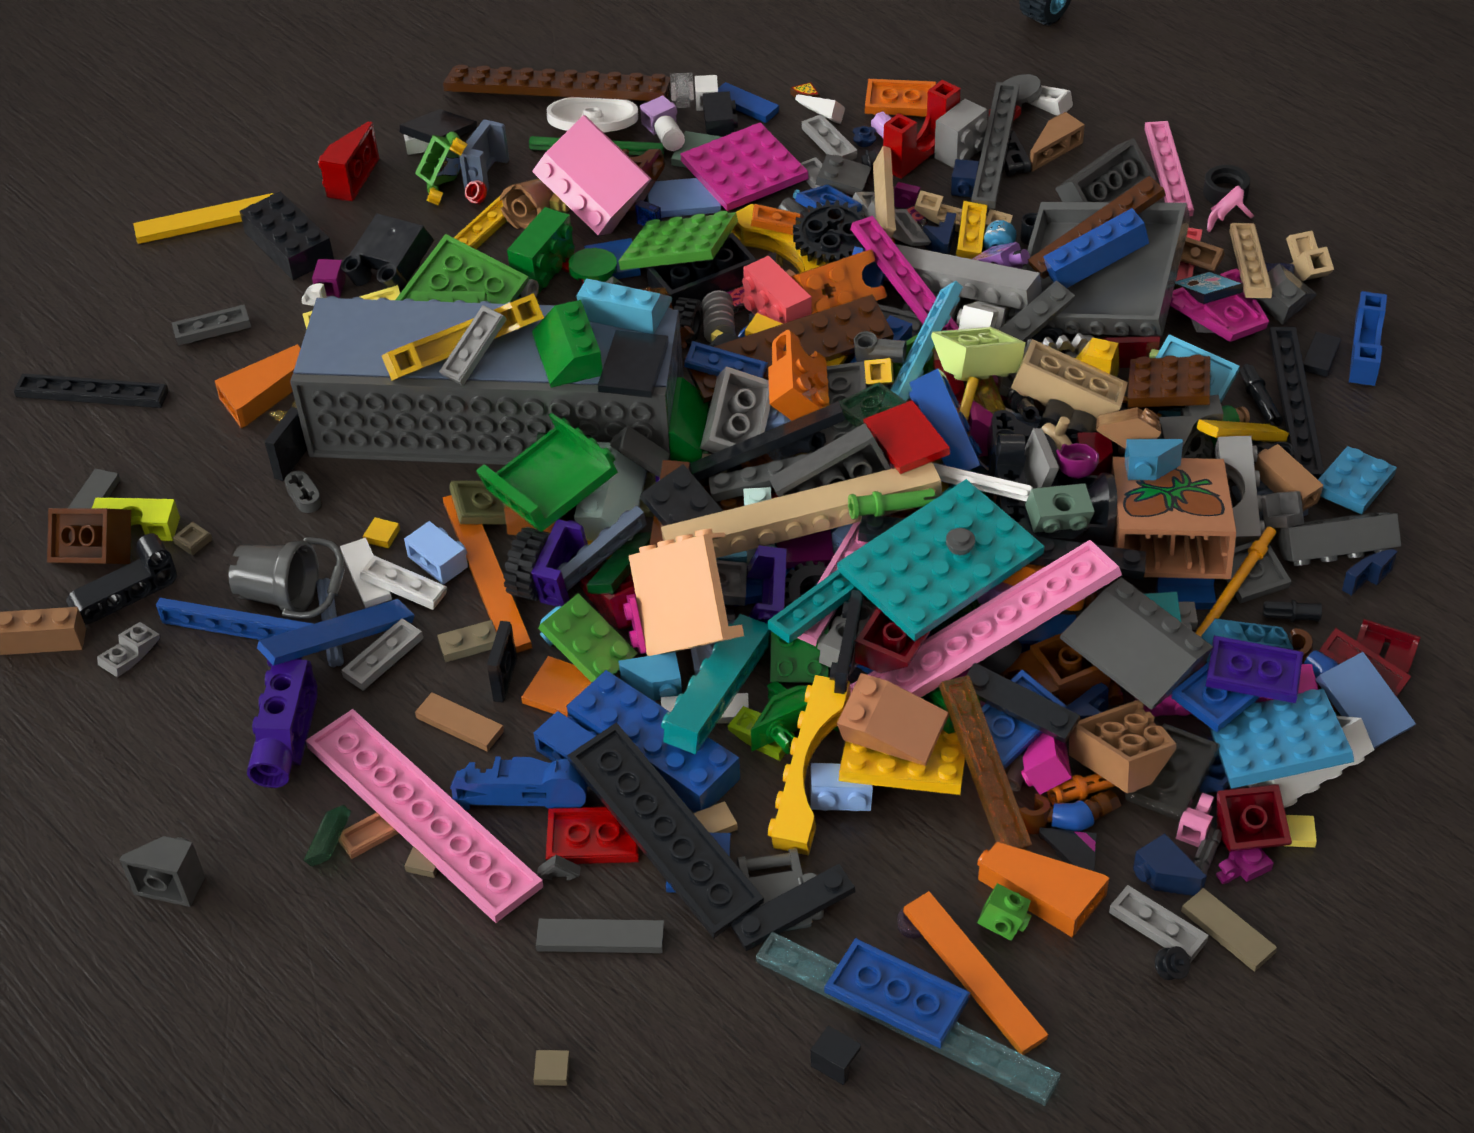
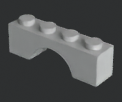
(1239, 464)

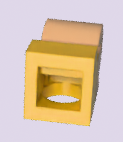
(879, 371)

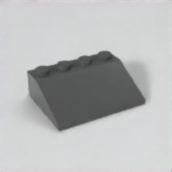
(1137, 643)

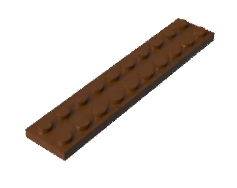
(554, 83)

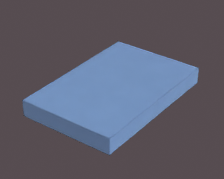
(682, 198)
(1362, 693)

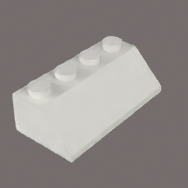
(1297, 785)

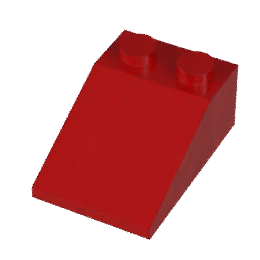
(349, 163)

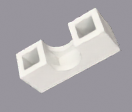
(981, 315)

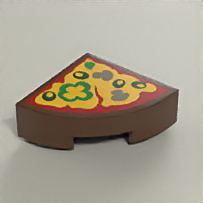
(804, 89)

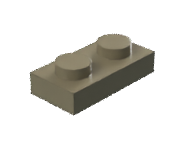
(467, 641)

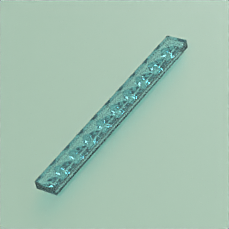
(961, 1045)

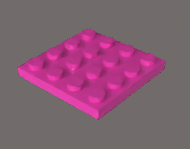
(744, 166)

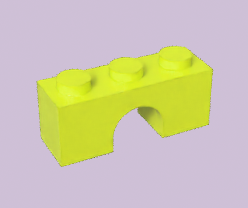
(154, 515)

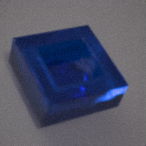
(646, 212)

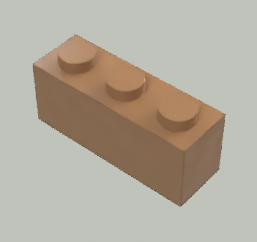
(41, 630)

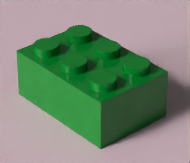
(543, 246)

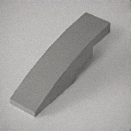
(906, 227)

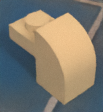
(1307, 258)

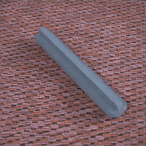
(334, 654)

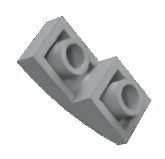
(132, 647)

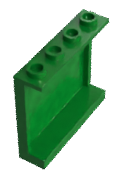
(551, 474)

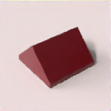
(1134, 347)
(1252, 818)

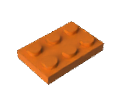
(897, 97)

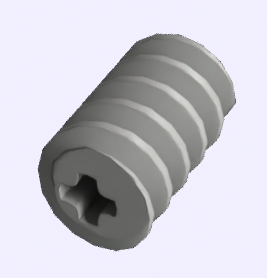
(718, 313)

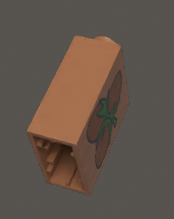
(1178, 519)

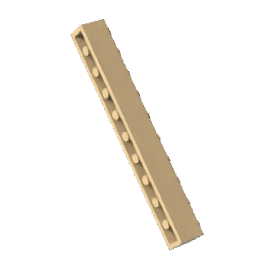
(802, 511)

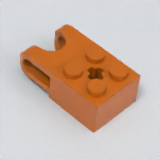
(840, 280)
(795, 379)

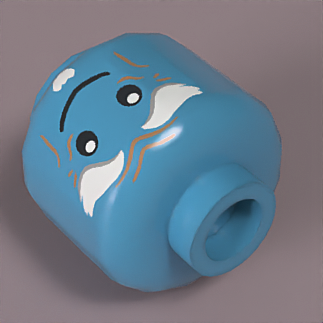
(999, 233)

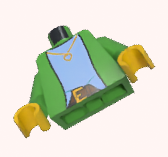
(440, 163)

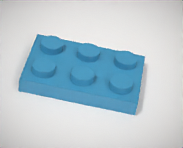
(1355, 479)

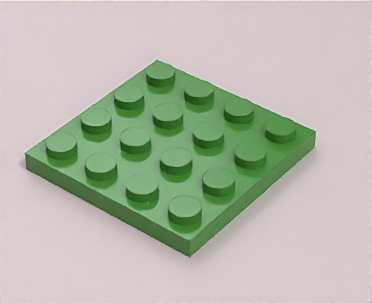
(679, 240)
(463, 268)

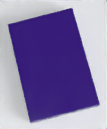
(1254, 669)

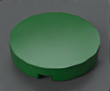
(592, 264)

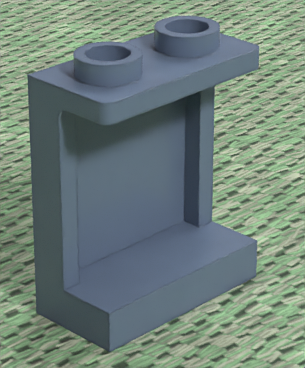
(483, 149)

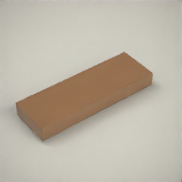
(459, 721)

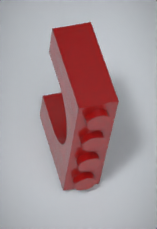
(901, 135)

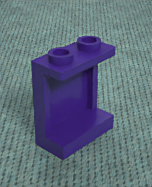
(560, 547)
(770, 566)

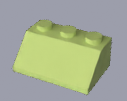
(978, 352)

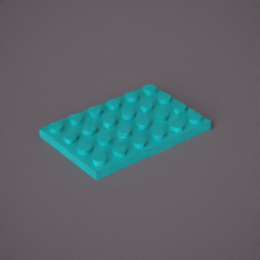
(918, 577)

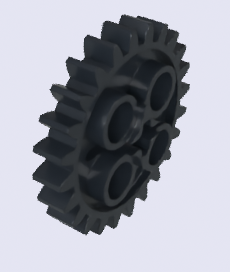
(826, 232)

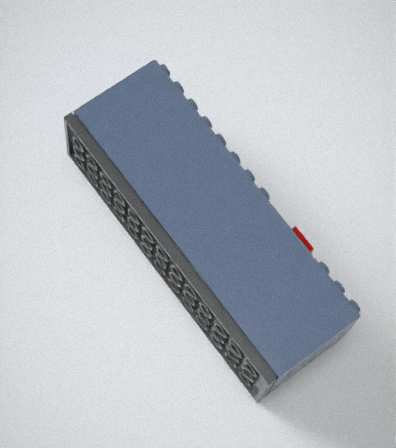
(360, 413)

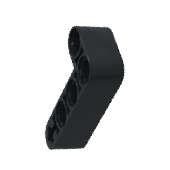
(128, 584)

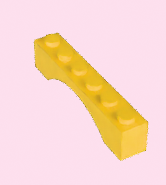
(771, 241)
(441, 344)
(795, 820)

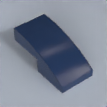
(1372, 568)

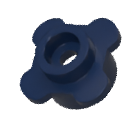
(864, 136)

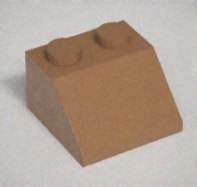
(1129, 425)

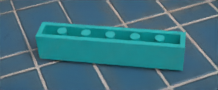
(715, 686)

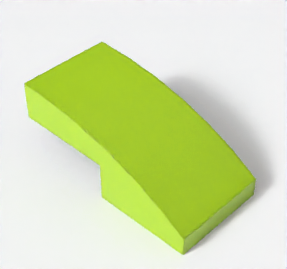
(741, 727)

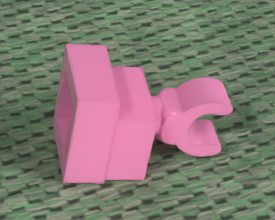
(1196, 822)

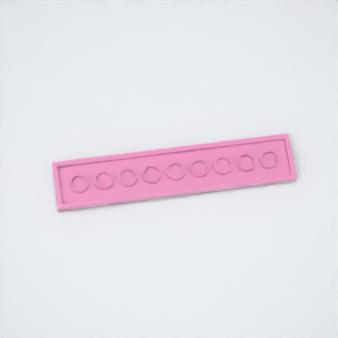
(1005, 619)
(425, 815)

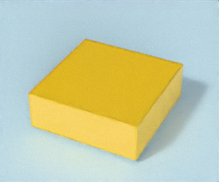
(381, 532)

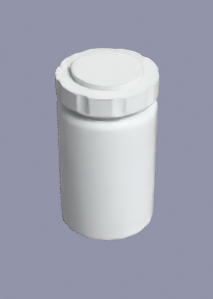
(669, 133)

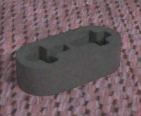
(307, 490)

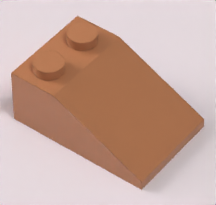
(891, 720)

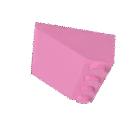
(592, 176)

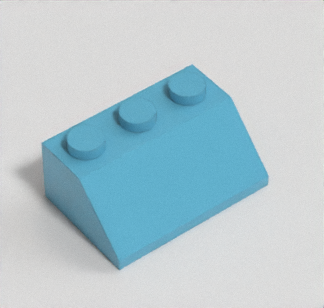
(623, 306)

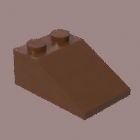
(89, 535)

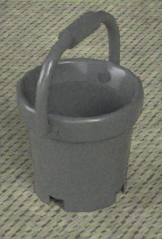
(284, 575)

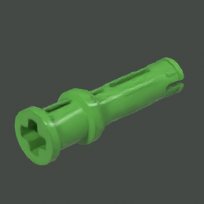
(878, 503)

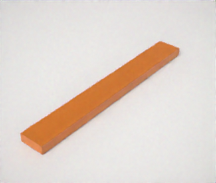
(488, 576)

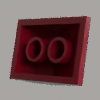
(611, 604)

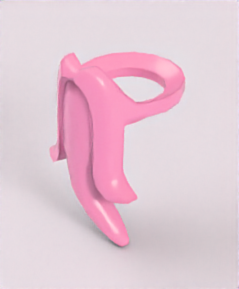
(1233, 198)

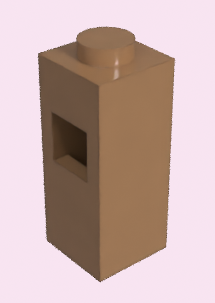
(1285, 474)

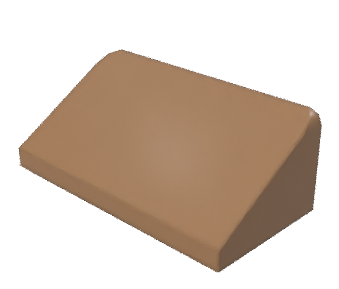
(1202, 254)

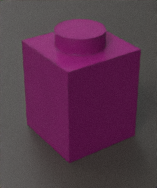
(331, 275)

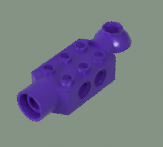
(282, 722)

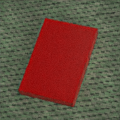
(906, 437)
(588, 836)

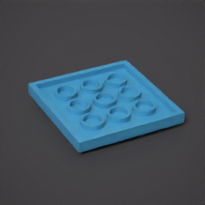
(1282, 740)

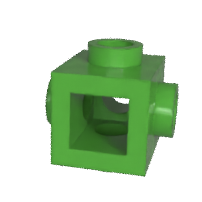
(1005, 912)

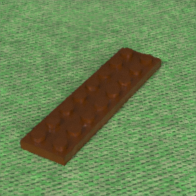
(826, 332)

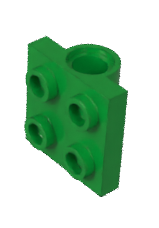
(795, 661)

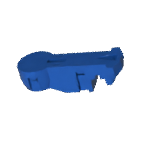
(520, 783)

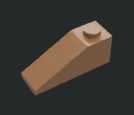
(1056, 139)

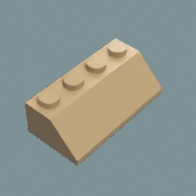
(1057, 376)

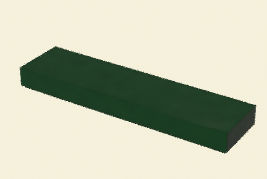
(617, 566)

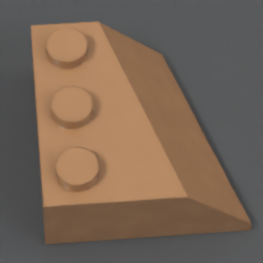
(1122, 746)

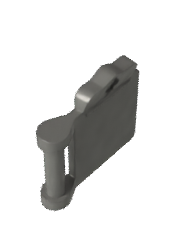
(775, 884)

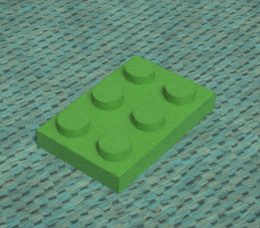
(586, 638)

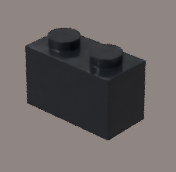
(719, 113)

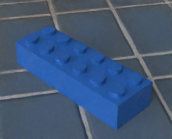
(696, 778)

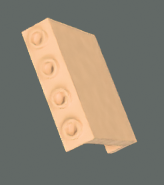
(681, 594)

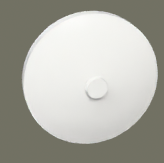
(605, 113)

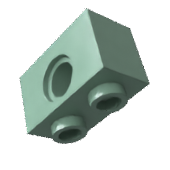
(1059, 508)

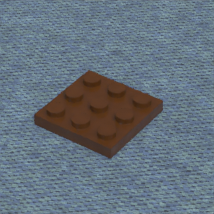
(1169, 381)

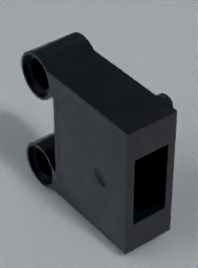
(391, 248)

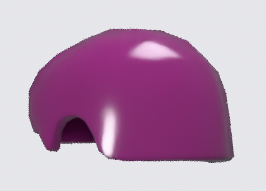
(1077, 460)

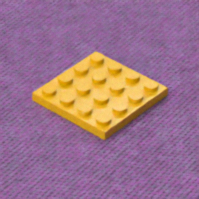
(876, 768)

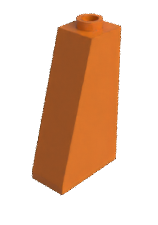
(258, 386)
(1057, 890)

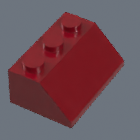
(884, 645)

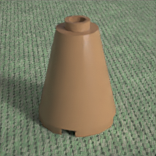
(525, 201)

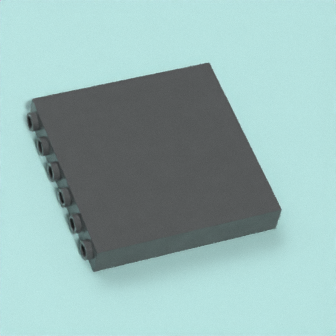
(1128, 294)

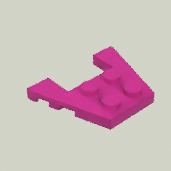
(1227, 317)

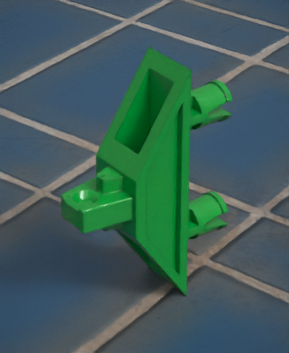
(779, 717)

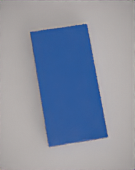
(897, 993)

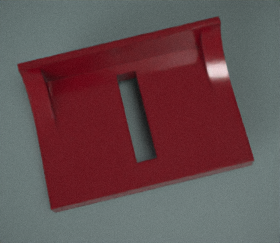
(1401, 647)

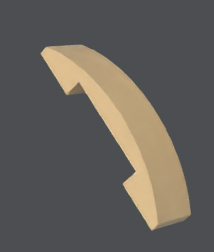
(931, 207)

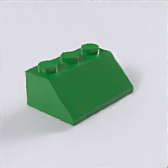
(567, 345)
(687, 423)

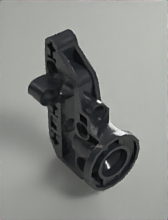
(1006, 459)

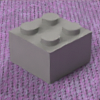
(960, 132)

